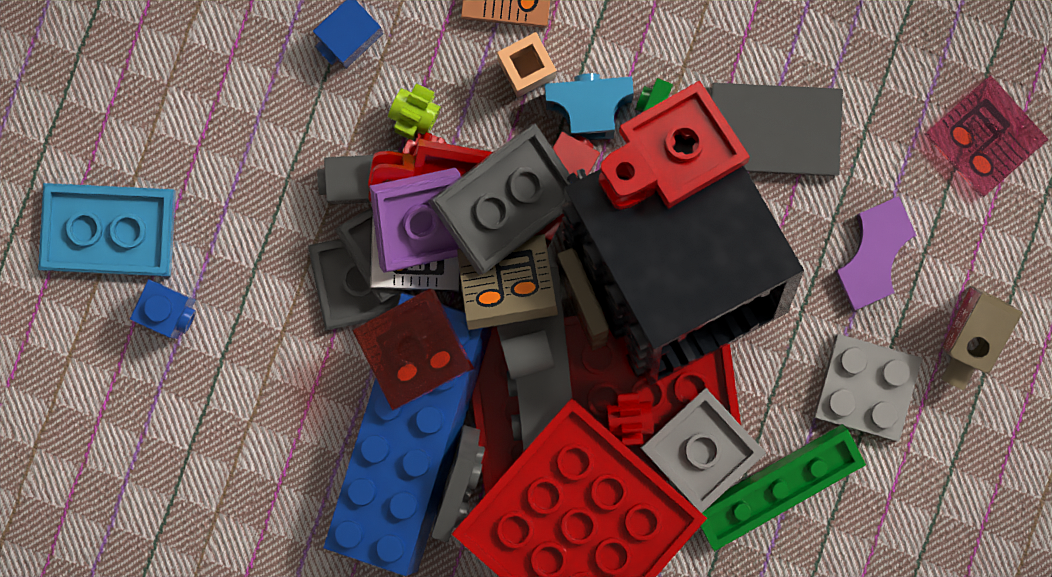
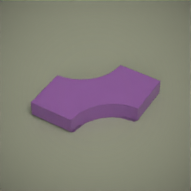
(882, 234)

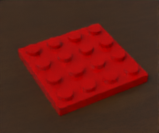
(578, 508)

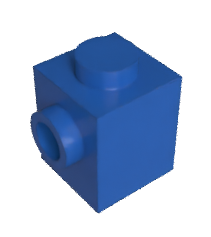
(164, 310)

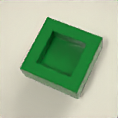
(651, 97)

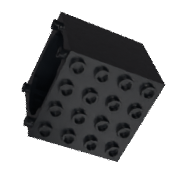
(683, 274)

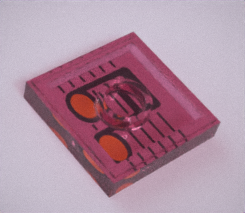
(986, 136)

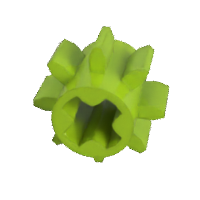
(414, 111)

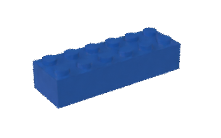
(403, 466)

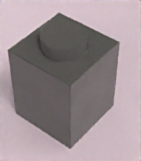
(345, 179)

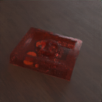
(412, 349)

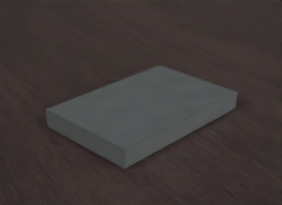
(784, 126)
(504, 199)

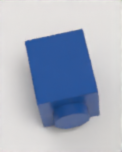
(346, 33)

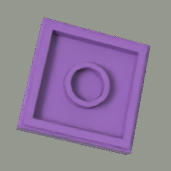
(407, 225)

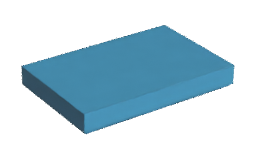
(107, 229)

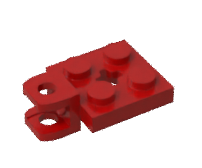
(428, 158)
(654, 164)

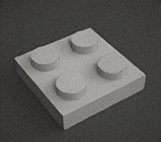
(867, 387)
(703, 450)

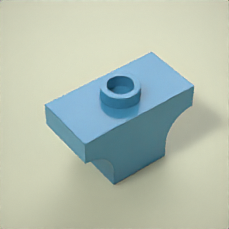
(589, 103)

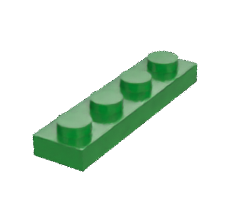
(781, 486)

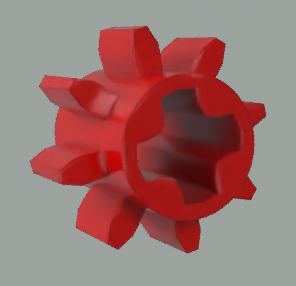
(630, 419)

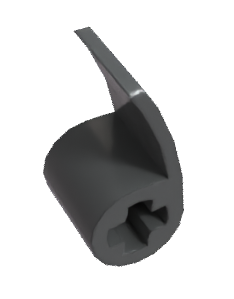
(525, 347)

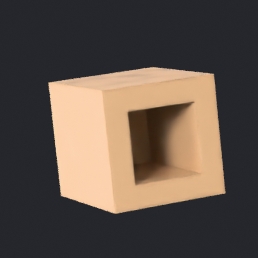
(526, 64)

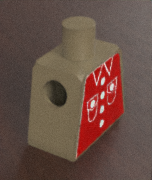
(980, 317)

